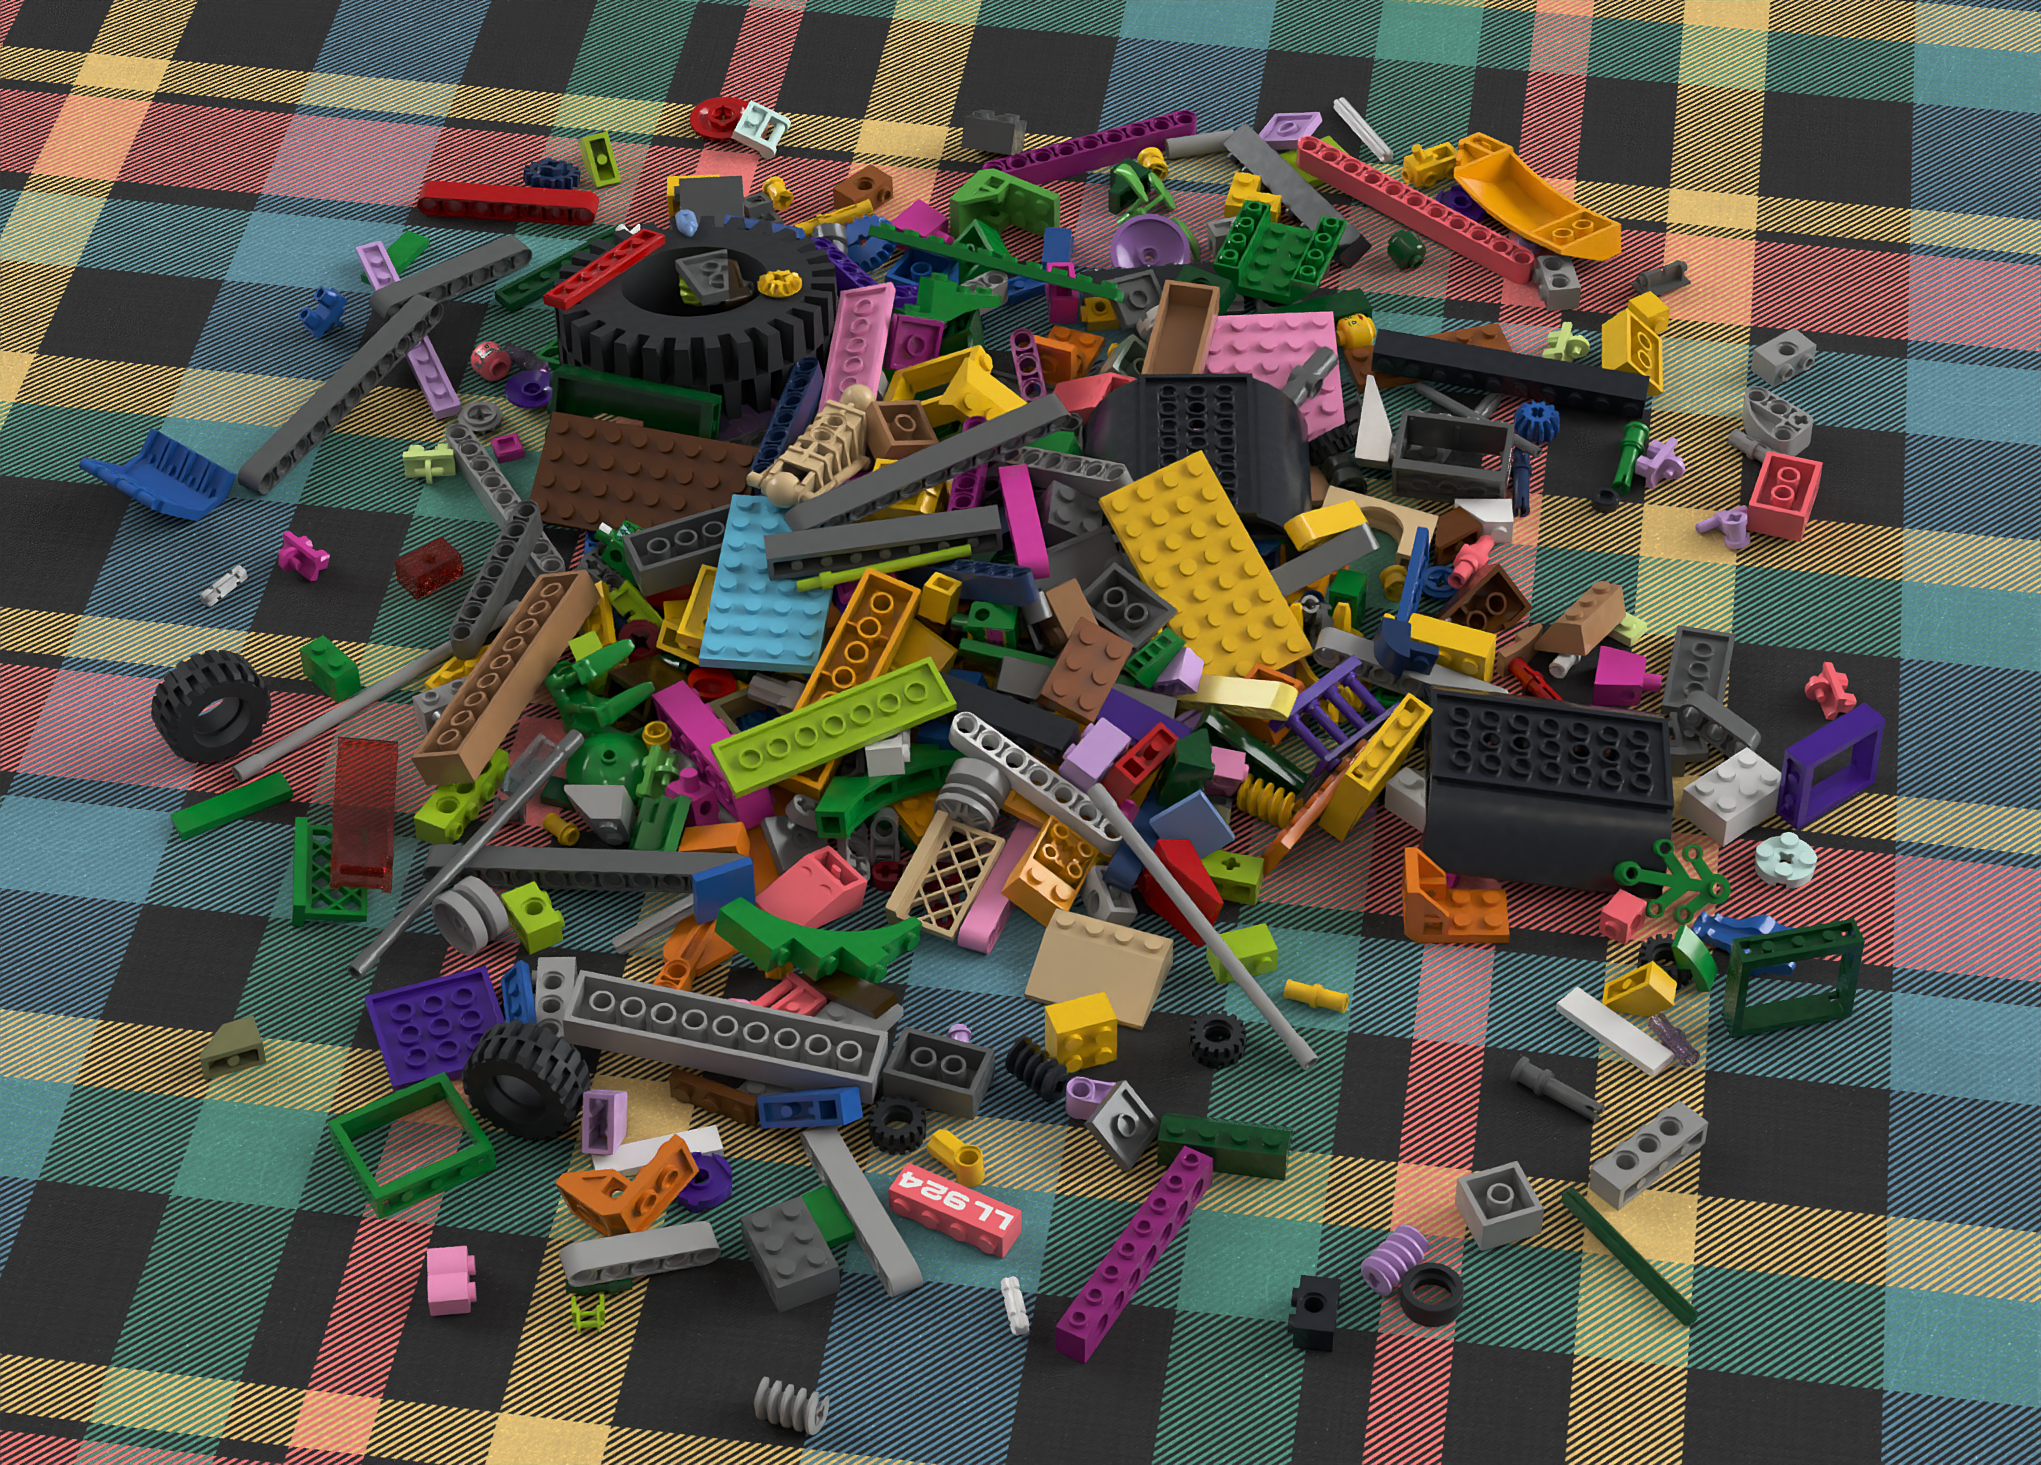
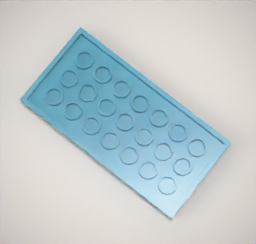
(755, 619)

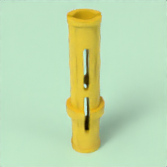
(840, 216)

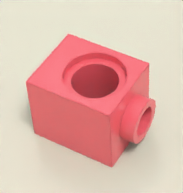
(1622, 916)

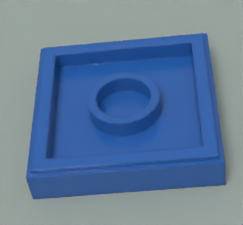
(721, 886)

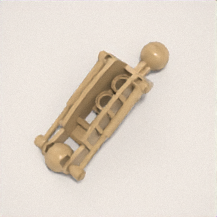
(827, 451)

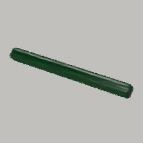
(1629, 1257)

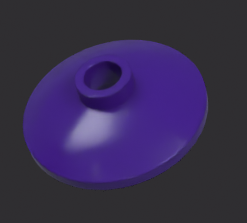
(529, 389)

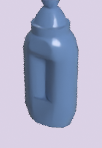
(686, 222)

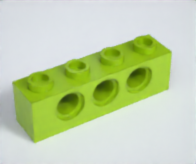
(458, 804)

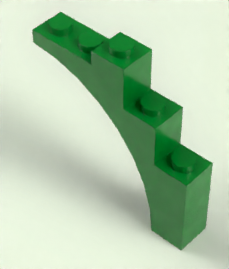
(944, 301)
(854, 799)
(814, 951)

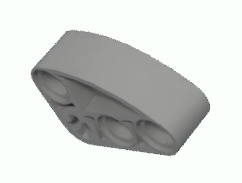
(1776, 421)

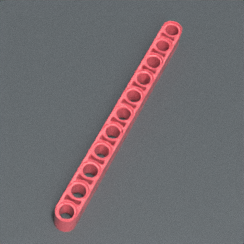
(1415, 210)

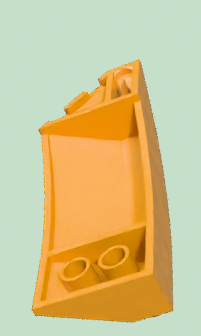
(1529, 204)

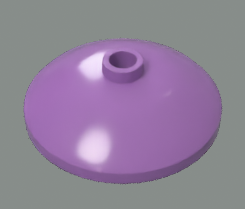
(1152, 237)

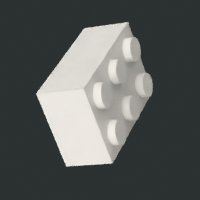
(1732, 796)

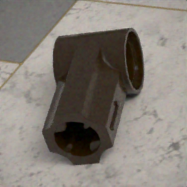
(738, 293)

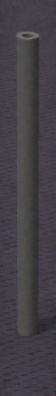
(1465, 412)

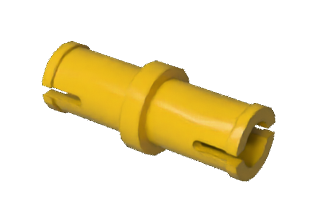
(1316, 996)

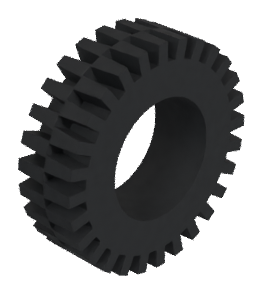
(745, 354)

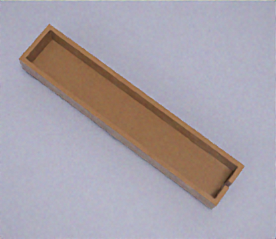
(1182, 329)

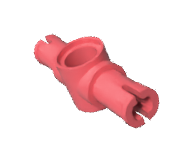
(1470, 560)

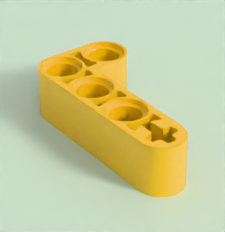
(1323, 524)

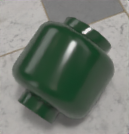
(1406, 250)

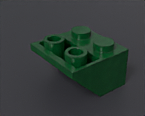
(1185, 769)

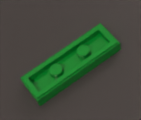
(404, 252)

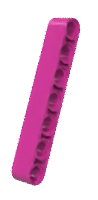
(1023, 520)

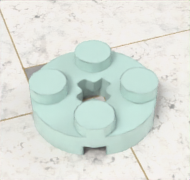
(1788, 848)

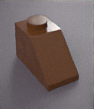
(1453, 532)

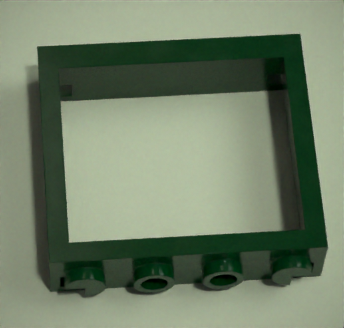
(1784, 948)

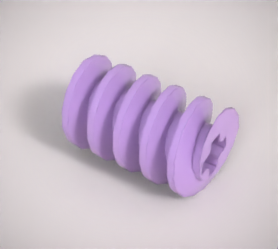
(1394, 1258)

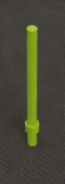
(827, 580)

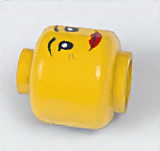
(1355, 332)

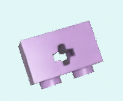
(1179, 677)

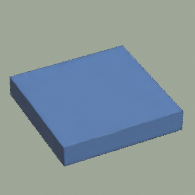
(1194, 820)

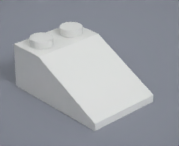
(1375, 438)

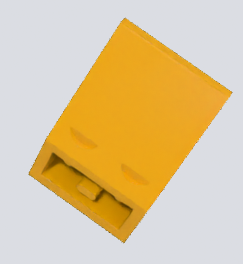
(1050, 871)

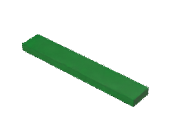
(994, 654)

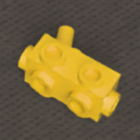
(1429, 165)

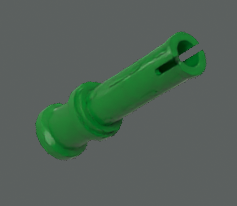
(1631, 449)

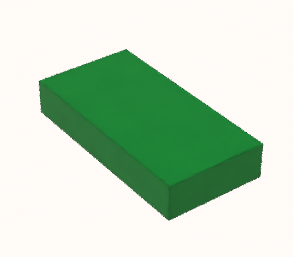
(829, 1216)

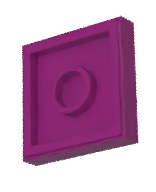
(912, 341)

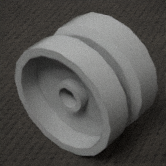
(470, 915)

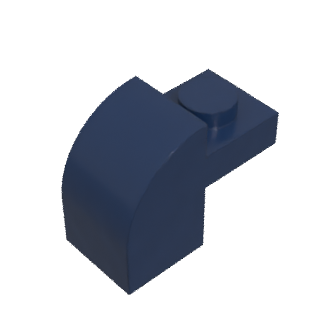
(1397, 652)

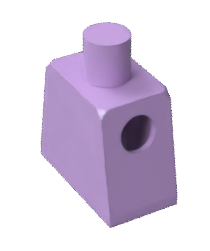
(603, 1116)

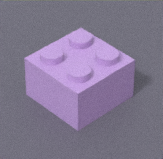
(1094, 756)

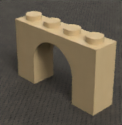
(1390, 517)

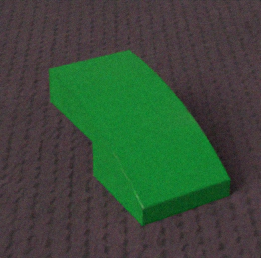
(1693, 955)

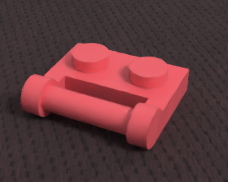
(801, 1000)

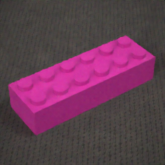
(693, 732)

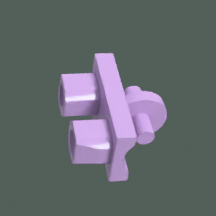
(1663, 463)

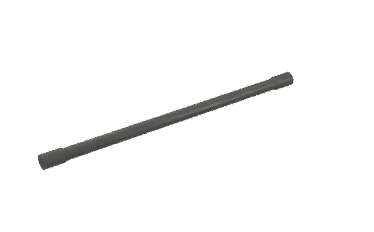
(371, 954)

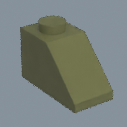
(232, 1049)

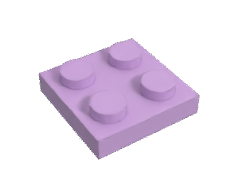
(1287, 128)

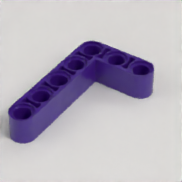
(851, 276)

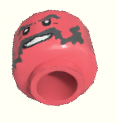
(490, 361)

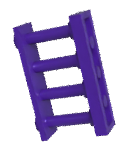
(1327, 689)

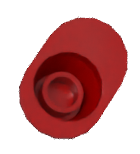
(712, 683)

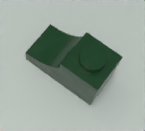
(1120, 193)

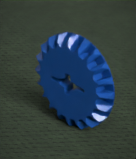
(875, 251)

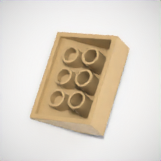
(1097, 956)

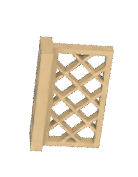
(924, 861)

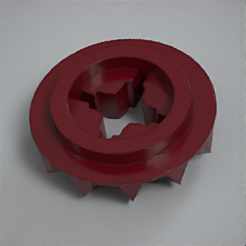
(641, 627)

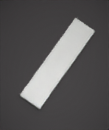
(1615, 1032)
(635, 1155)

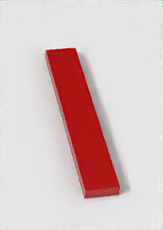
(604, 269)

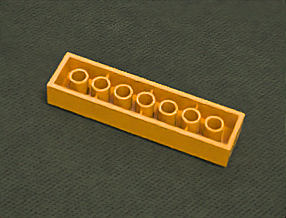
(855, 654)

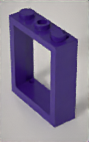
(1800, 802)

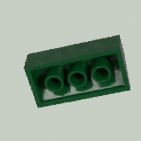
(1234, 1145)

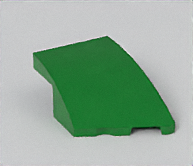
(659, 823)

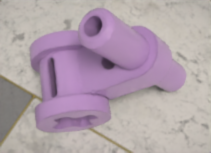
(1730, 523)

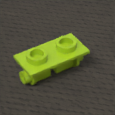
(629, 600)

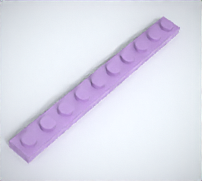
(422, 357)

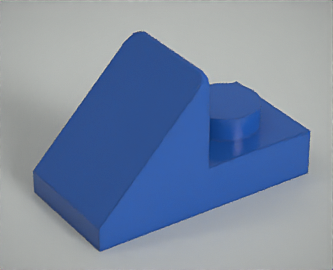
(1057, 245)

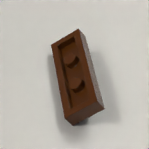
(714, 1097)

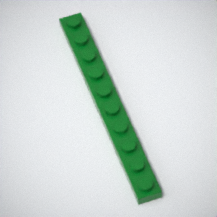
(1006, 264)

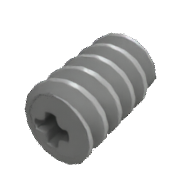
(790, 1409)

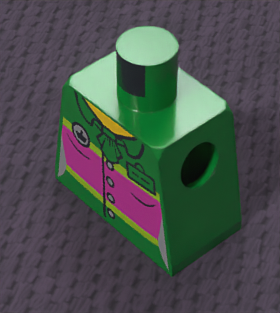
(990, 624)

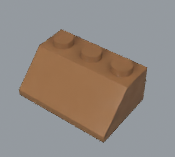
(1585, 621)

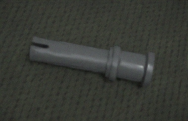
(1545, 1084)

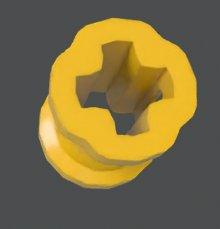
(776, 191)

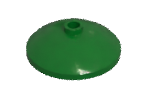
(590, 763)

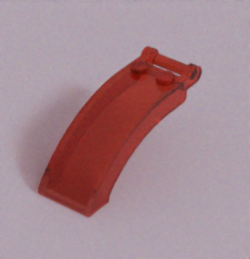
(363, 814)

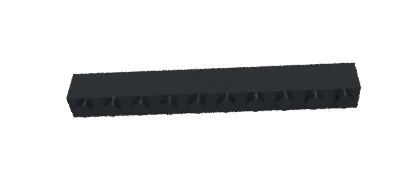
(1510, 373)

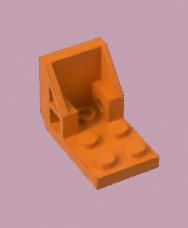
(1066, 354)
(1445, 914)
(641, 1201)

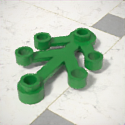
(1679, 881)

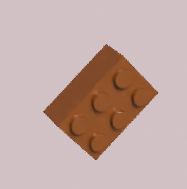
(1084, 672)

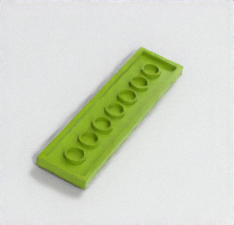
(833, 727)

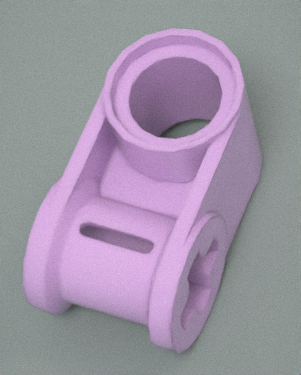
(1084, 1096)

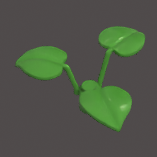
(1133, 180)

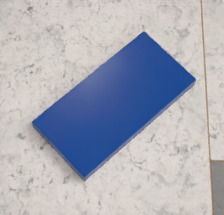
(1415, 575)

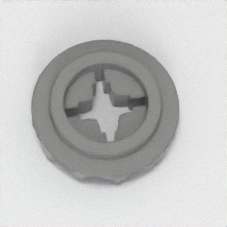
(489, 412)

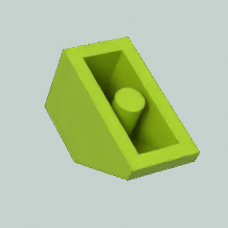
(599, 159)

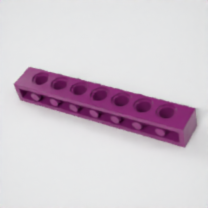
(1134, 1255)

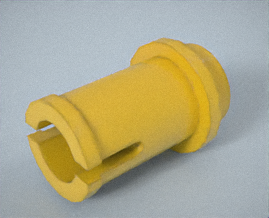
(565, 832)

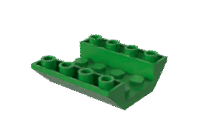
(1274, 258)

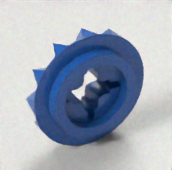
(1433, 577)

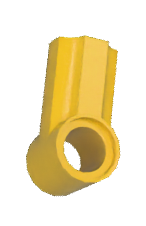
(960, 1158)

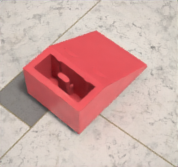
(1085, 393)
(815, 890)

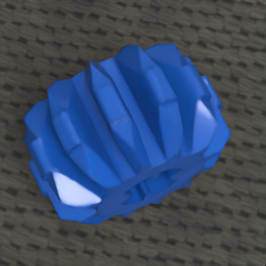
(1536, 422)

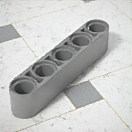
(639, 1253)

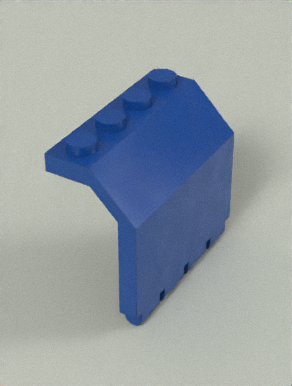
(167, 478)

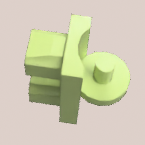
(1566, 346)
(429, 462)

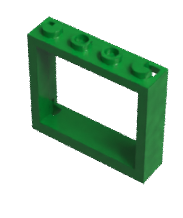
(427, 1180)

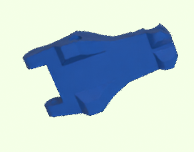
(1722, 930)

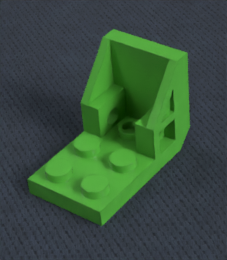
(1001, 201)

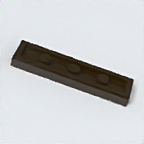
(854, 993)

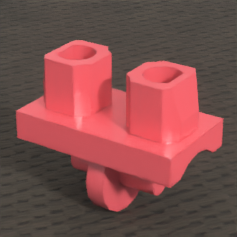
(1829, 691)

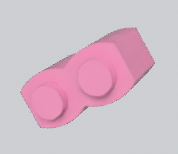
(450, 1280)

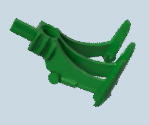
(584, 710)

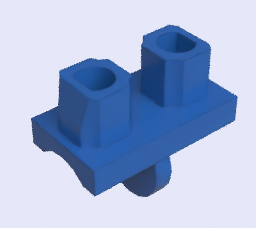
(326, 314)

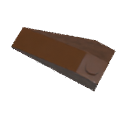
(1486, 602)

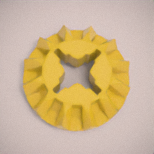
(779, 283)

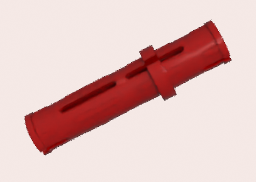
(1531, 680)

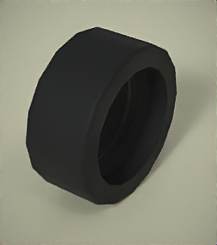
(1432, 1274)

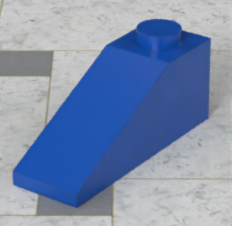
(810, 1108)

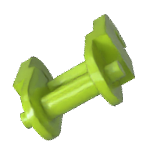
(599, 1313)

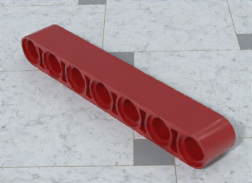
(508, 203)

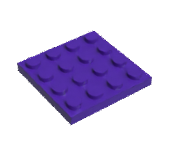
(432, 1025)

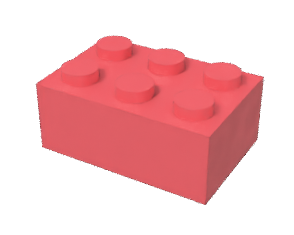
(1783, 496)

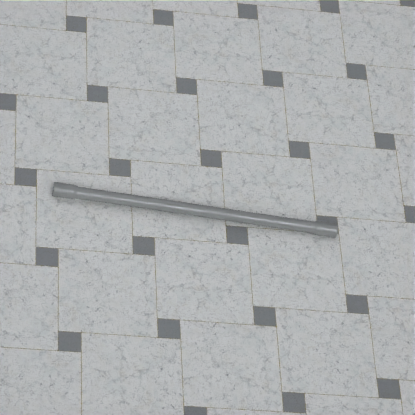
(258, 761)
(1295, 1044)

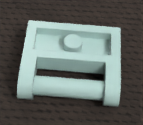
(753, 125)

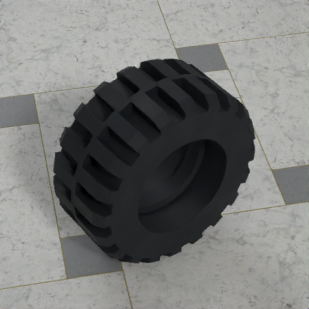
(197, 685)
(526, 1080)

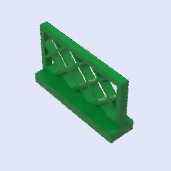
(303, 880)

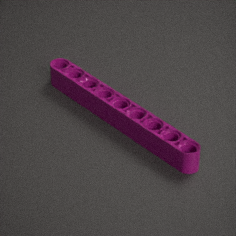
(1096, 149)

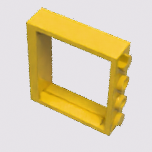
(1375, 767)

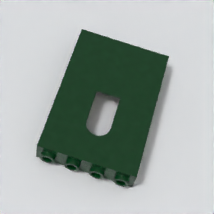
(658, 405)

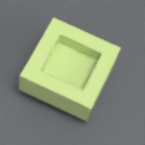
(1629, 630)

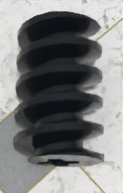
(1038, 1070)

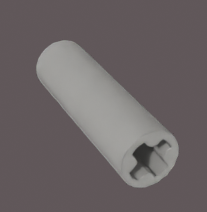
(1197, 144)

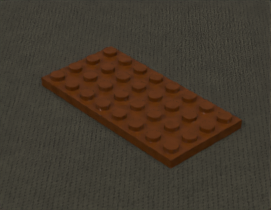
(633, 474)

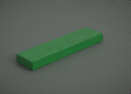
(231, 806)

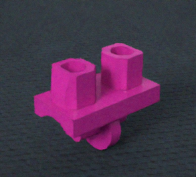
(299, 555)

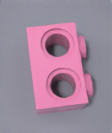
(1228, 773)

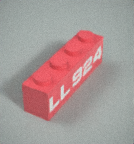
(955, 1210)

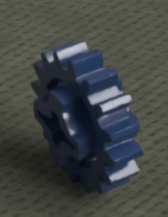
(551, 174)

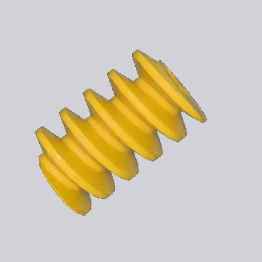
(1265, 803)

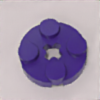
(1458, 196)
(715, 1189)

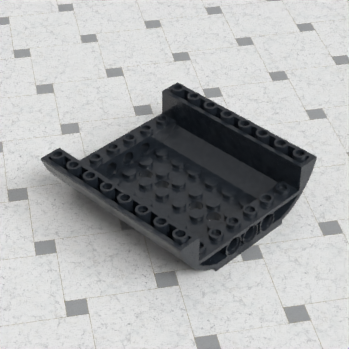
(1246, 432)
(1543, 808)

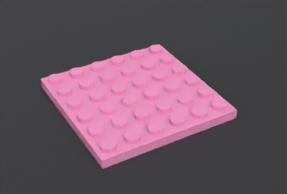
(1272, 348)

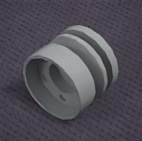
(973, 793)

